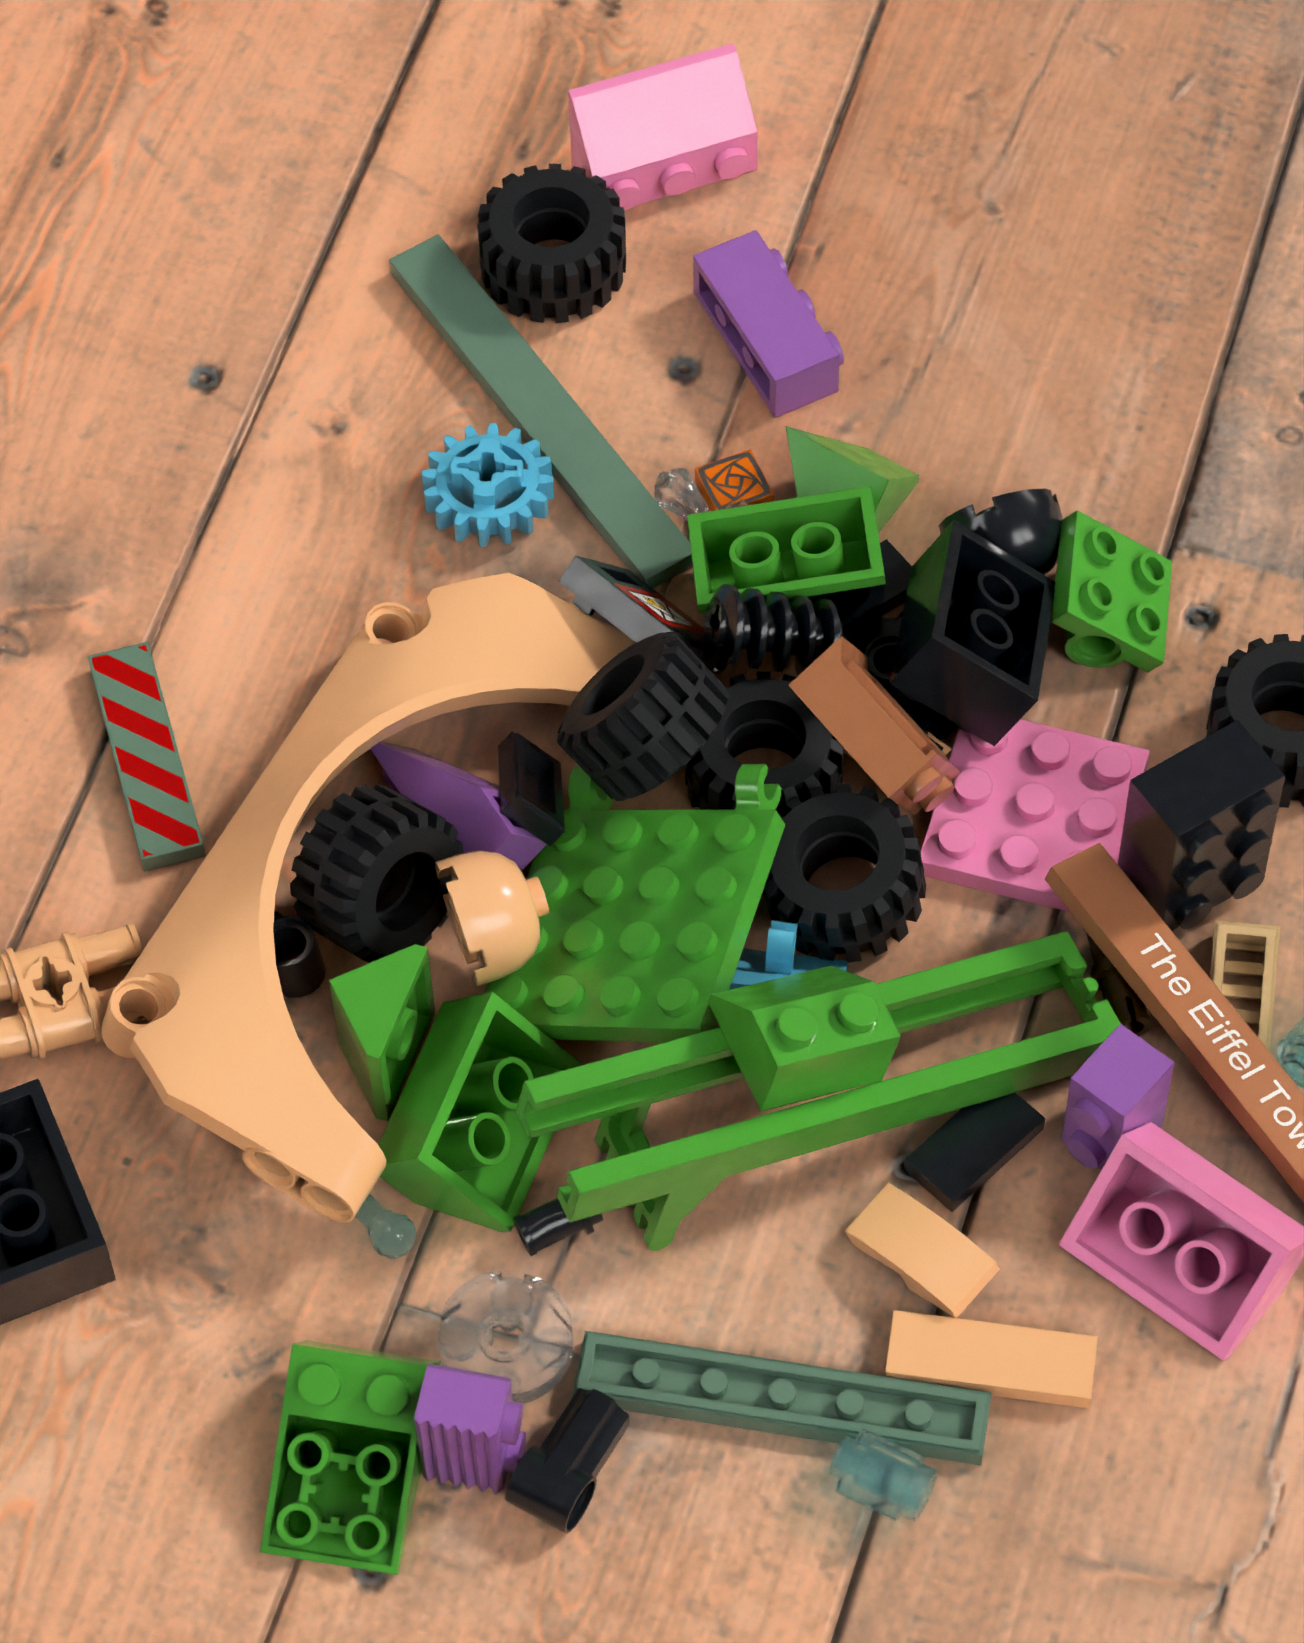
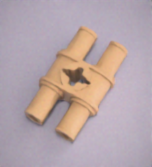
(66, 970)

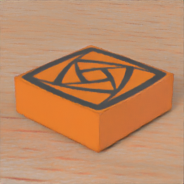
(733, 480)

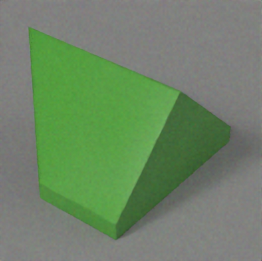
(833, 465)

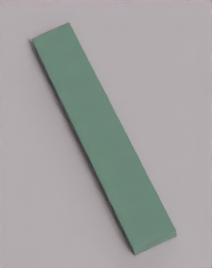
(783, 1396)

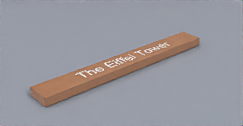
(1186, 1005)

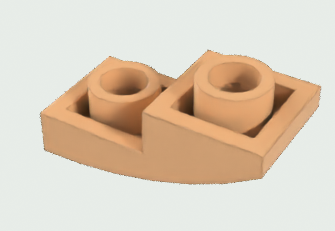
(923, 1249)

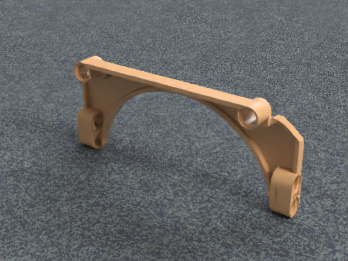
(209, 975)

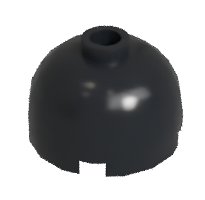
(1020, 523)

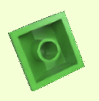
(807, 1034)

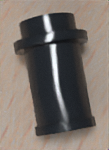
(549, 1225)

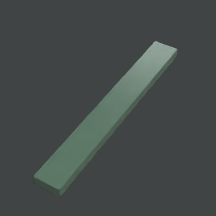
(543, 411)

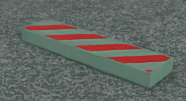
(146, 756)

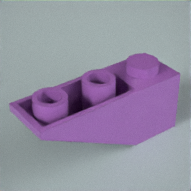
(460, 798)

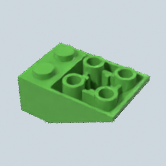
(345, 1457)

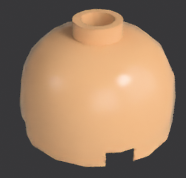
(492, 912)

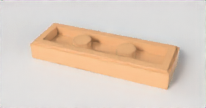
(993, 1358)

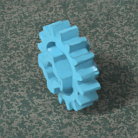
(488, 484)

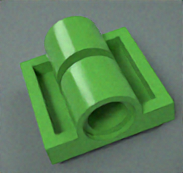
(1110, 596)

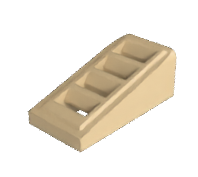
(1254, 939)

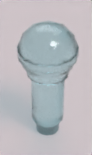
(390, 1232)

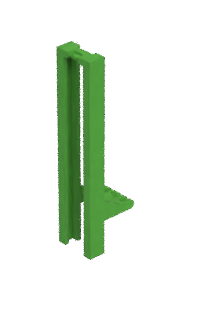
(677, 1175)

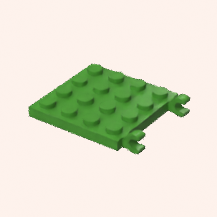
(644, 913)

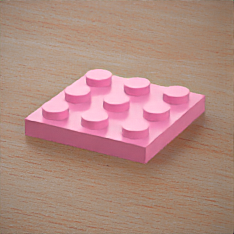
(1028, 808)

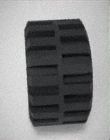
(552, 207)
(1262, 682)
(643, 716)
(765, 716)
(372, 872)
(855, 917)

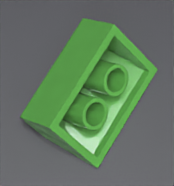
(788, 546)
(456, 1122)

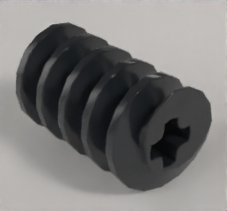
(769, 626)

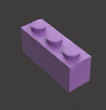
(767, 323)

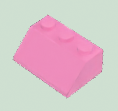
(665, 127)
(1185, 1239)

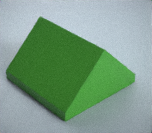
(383, 1022)

